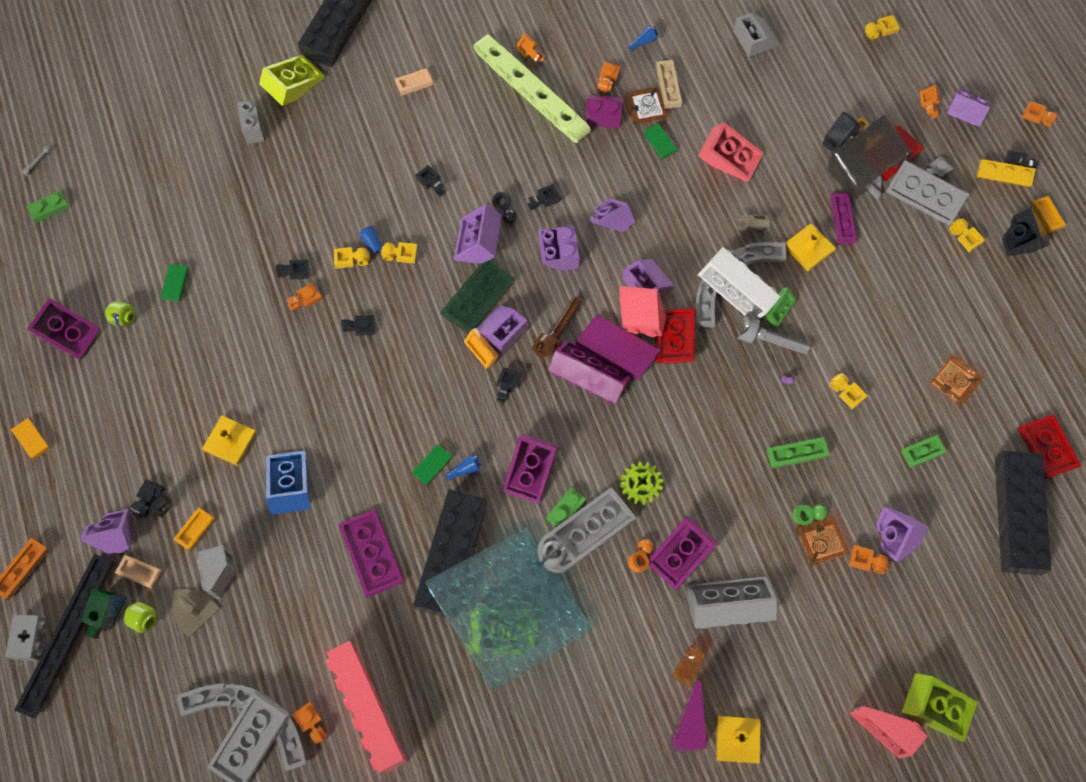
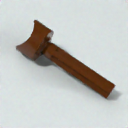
(549, 342)

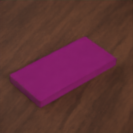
(617, 347)
(371, 553)

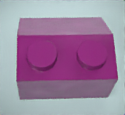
(603, 111)

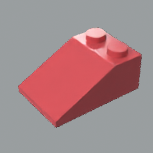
(730, 152)
(642, 311)
(896, 733)

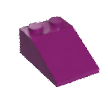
(63, 329)
(530, 468)
(683, 552)
(690, 729)

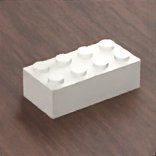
(738, 284)

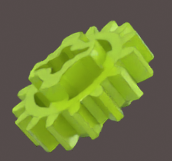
(646, 488)

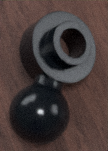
(509, 215)

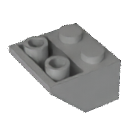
(754, 34)
(217, 569)

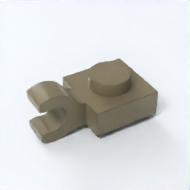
(756, 221)

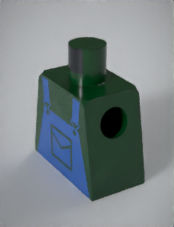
(102, 611)

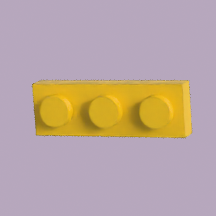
(1005, 173)

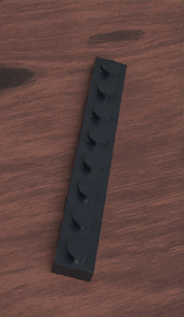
(62, 638)

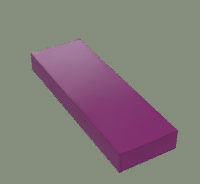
(843, 218)

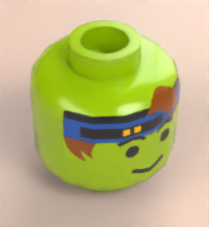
(120, 314)

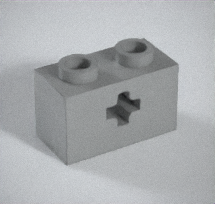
(250, 121)
(22, 627)

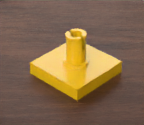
(809, 247)
(229, 440)
(738, 739)

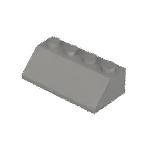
(732, 602)

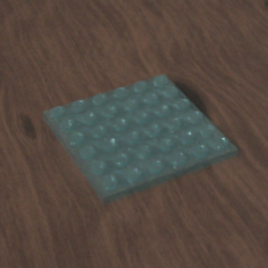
(508, 608)

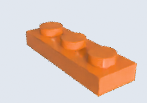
(21, 568)

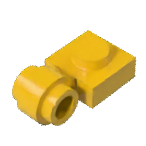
(885, 25)
(969, 238)
(405, 252)
(345, 257)
(852, 394)

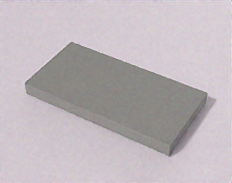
(927, 193)
(248, 739)

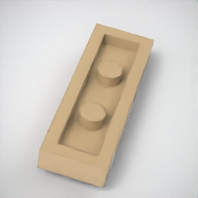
(668, 84)

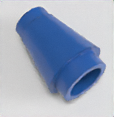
(371, 239)

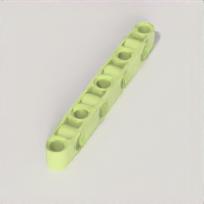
(532, 88)

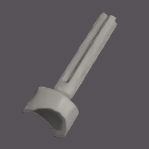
(752, 331)

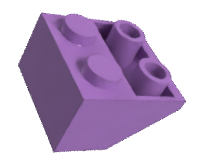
(968, 107)
(559, 248)
(647, 275)
(503, 328)

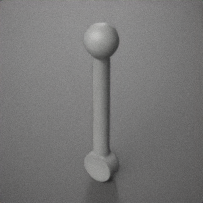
(26, 171)

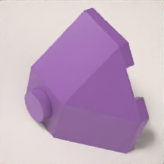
(613, 215)
(899, 533)
(110, 534)

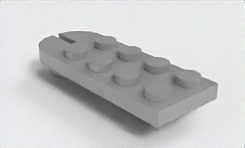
(584, 532)

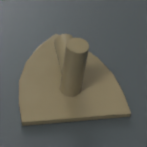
(192, 609)

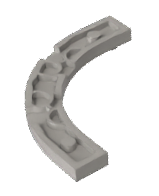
(748, 254)
(237, 696)

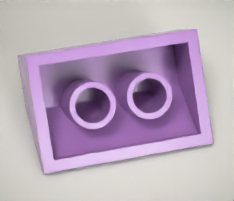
(478, 235)

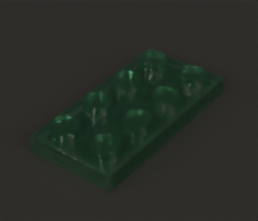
(477, 296)

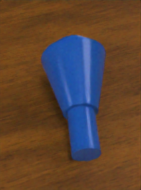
(647, 36)
(468, 465)

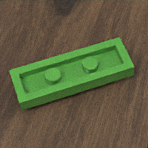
(797, 452)

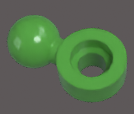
(818, 512)

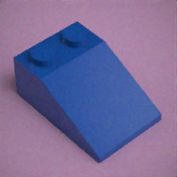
(287, 482)

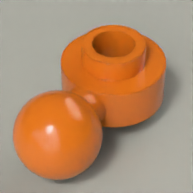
(639, 561)

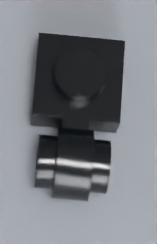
(141, 508)

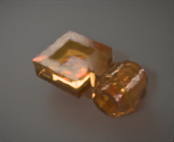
(685, 670)

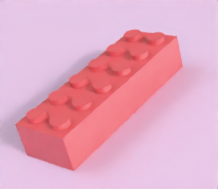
(366, 707)

